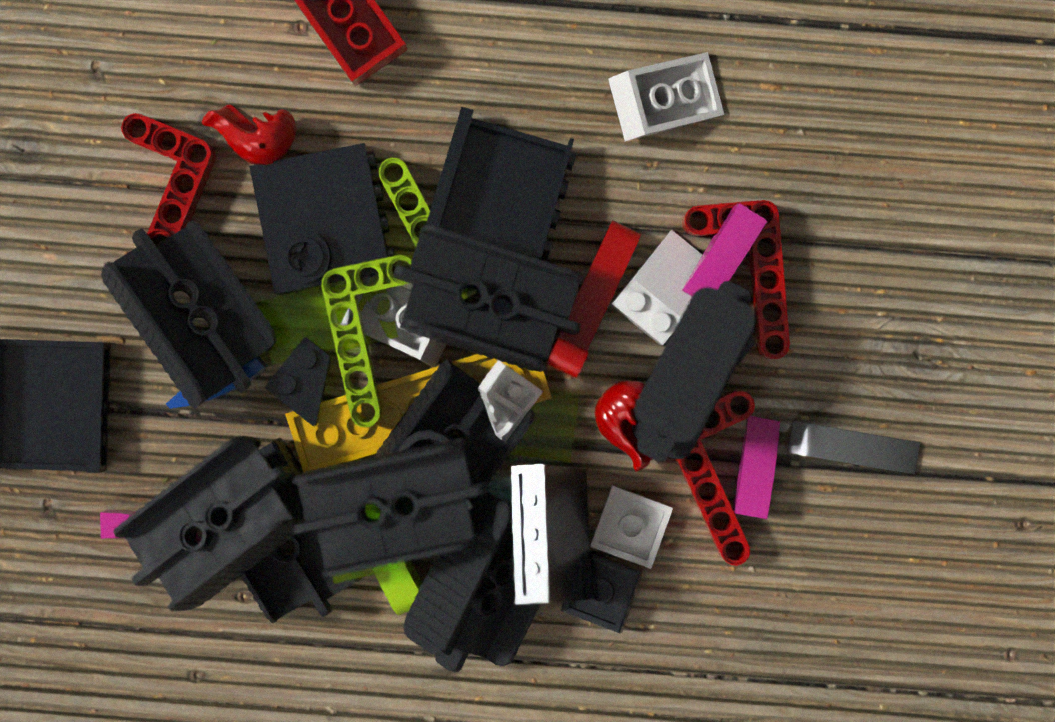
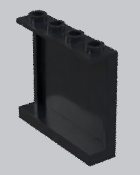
(501, 186)
(328, 196)
(54, 405)
(551, 534)

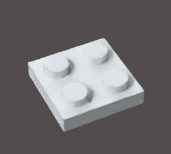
(631, 526)

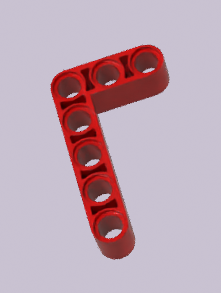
(184, 167)
(758, 265)
(594, 298)
(706, 473)

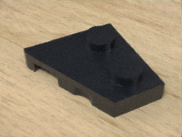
(302, 380)

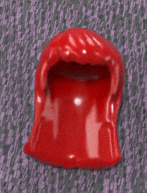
(258, 141)
(616, 416)

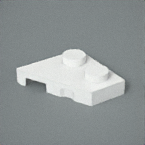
(507, 399)

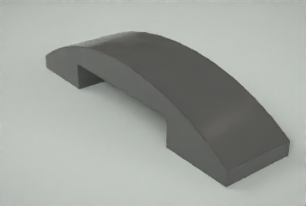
(853, 447)

